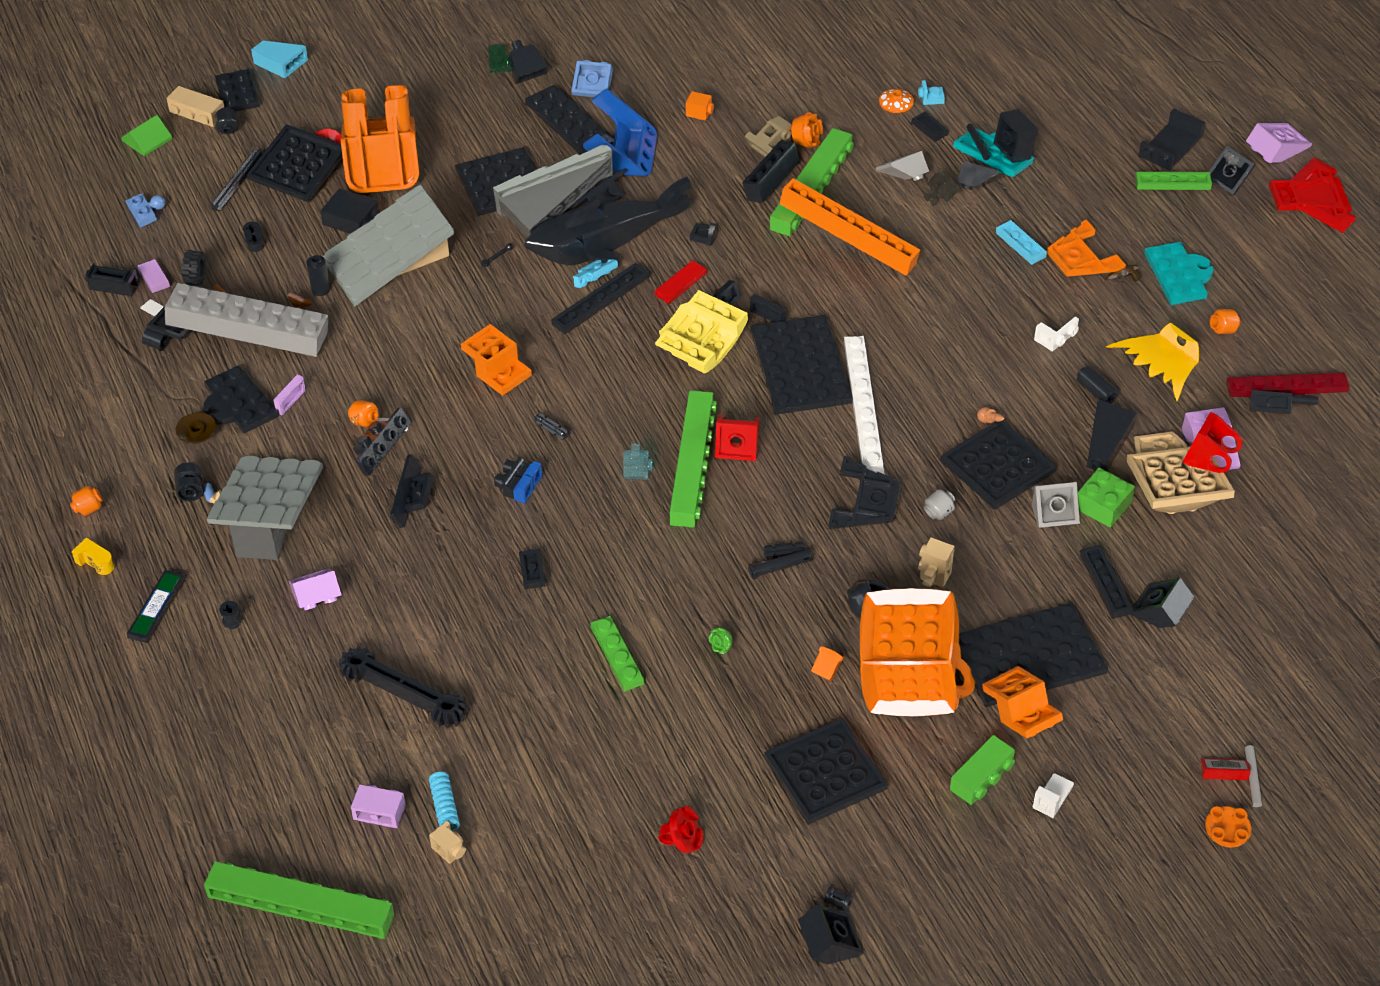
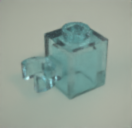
(636, 463)

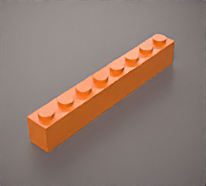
(849, 226)

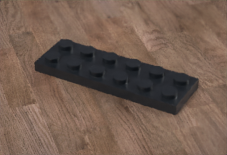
(565, 118)

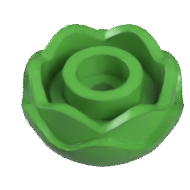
(720, 640)

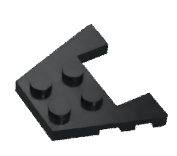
(875, 498)

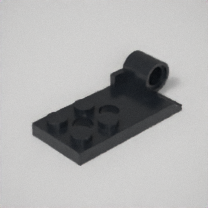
(158, 333)

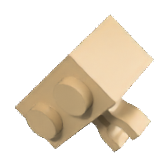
(936, 562)

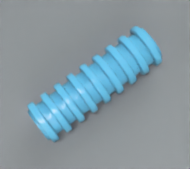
(444, 800)

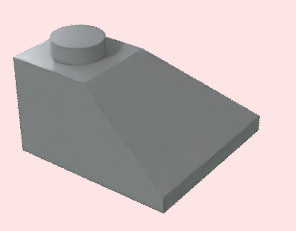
(906, 167)

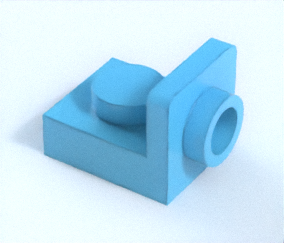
(930, 95)

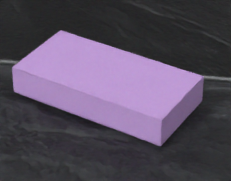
(153, 276)
(289, 394)

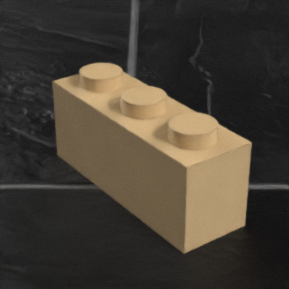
(194, 105)

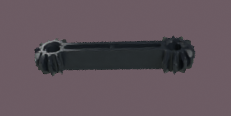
(361, 664)

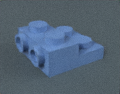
(591, 78)

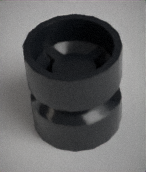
(188, 482)

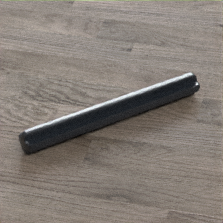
(236, 180)

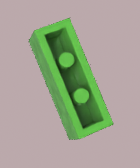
(982, 770)

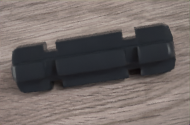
(551, 426)
(783, 549)

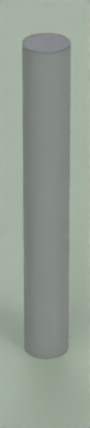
(1253, 778)

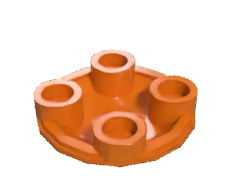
(1228, 826)

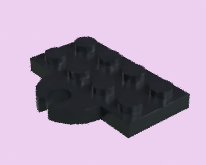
(237, 400)

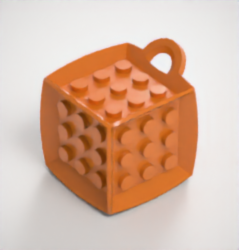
(911, 652)

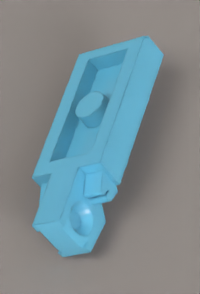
(593, 272)

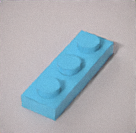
(1021, 242)

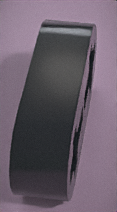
(256, 236)

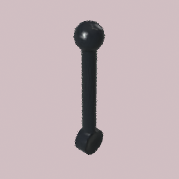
(485, 263)

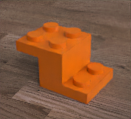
(496, 359)
(1022, 702)

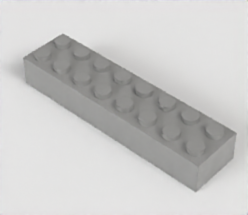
(246, 319)

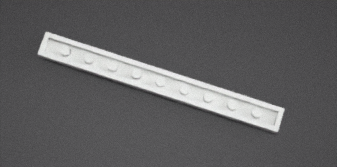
(863, 403)

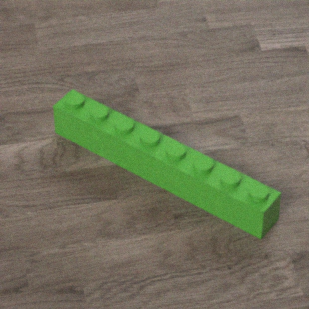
(816, 176)
(691, 459)
(299, 899)

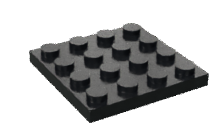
(296, 163)
(487, 172)
(998, 464)
(825, 771)

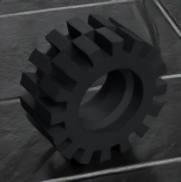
(193, 267)

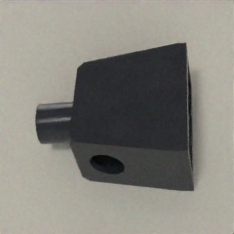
(526, 62)

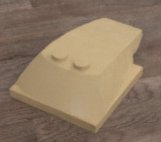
(1171, 483)

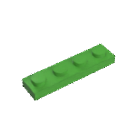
(1173, 180)
(617, 653)

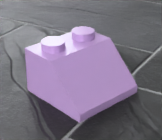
(315, 588)

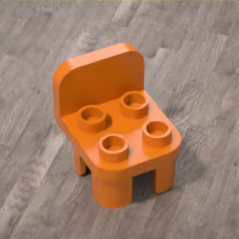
(379, 150)

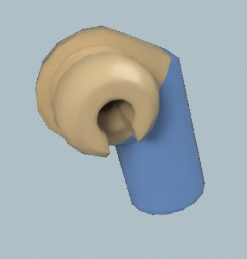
(209, 493)

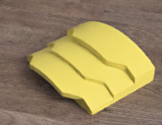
(702, 331)

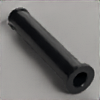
(779, 563)

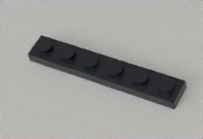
(600, 298)

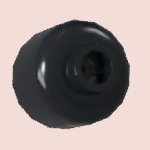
(226, 120)

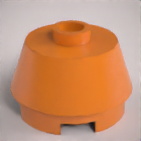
(806, 130)

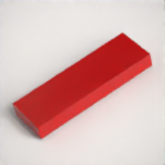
(680, 282)

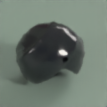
(858, 591)

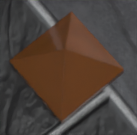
(299, 301)

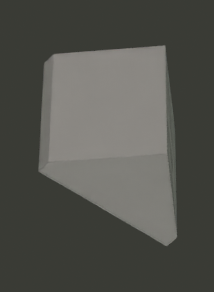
(1056, 504)

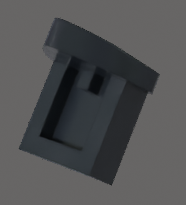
(704, 233)

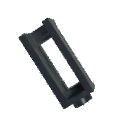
(111, 280)

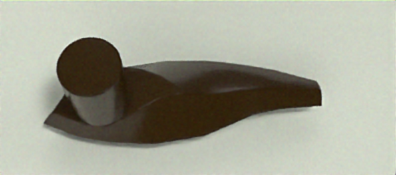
(1131, 270)

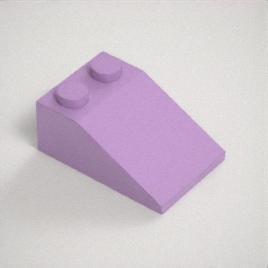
(1277, 141)
(1192, 424)

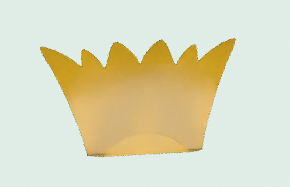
(1164, 355)

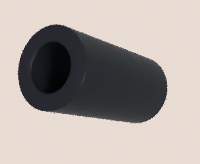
(318, 275)
(1097, 385)

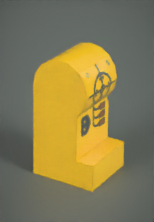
(93, 555)

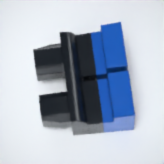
(520, 479)

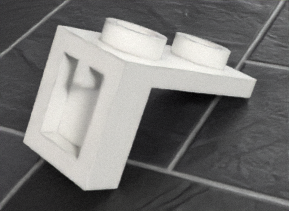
(1051, 339)
(1050, 798)

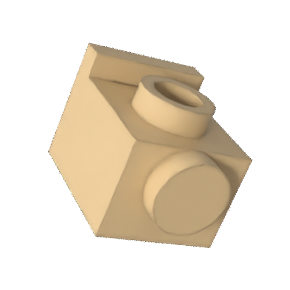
(447, 843)

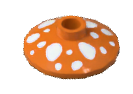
(896, 100)

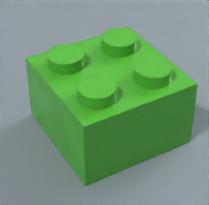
(1105, 497)

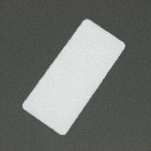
(152, 307)

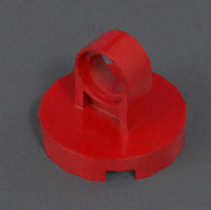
(682, 830)

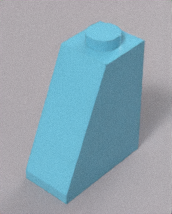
(279, 57)

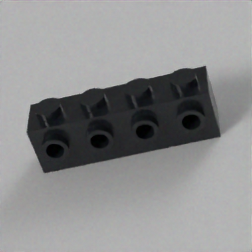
(771, 171)

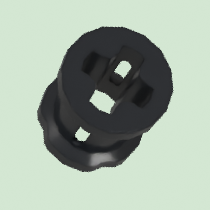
(229, 611)
(846, 896)

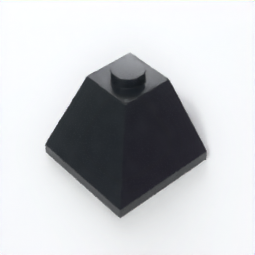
(1230, 170)
(977, 175)

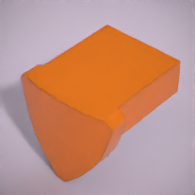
(827, 663)

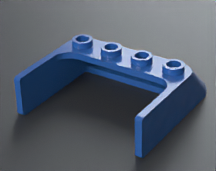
(633, 138)

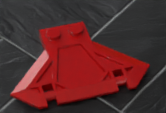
(1316, 194)

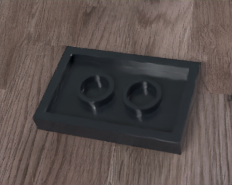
(237, 90)

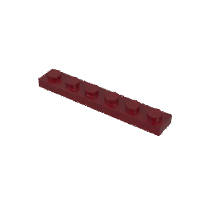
(1288, 384)

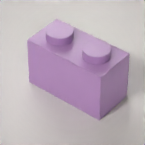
(378, 806)

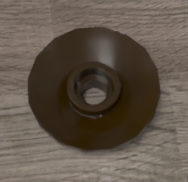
(195, 427)

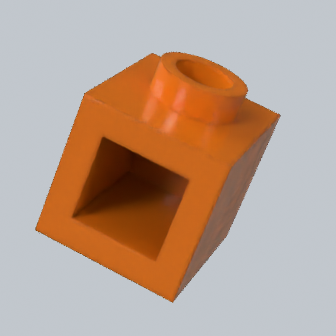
(699, 105)

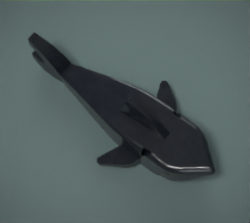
(603, 227)

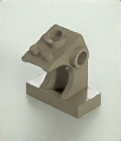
(762, 142)

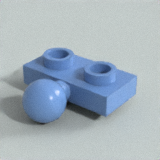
(142, 210)

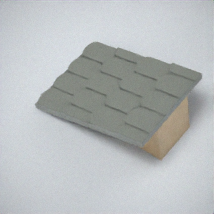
(391, 244)

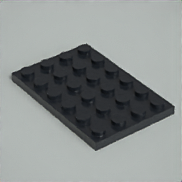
(801, 364)
(1044, 643)

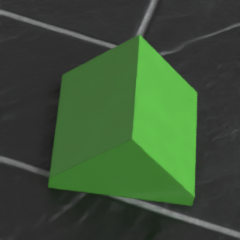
(148, 136)

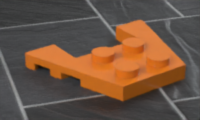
(1075, 256)

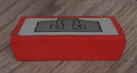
(1225, 769)

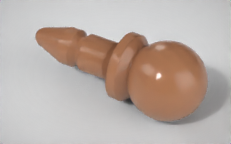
(988, 415)

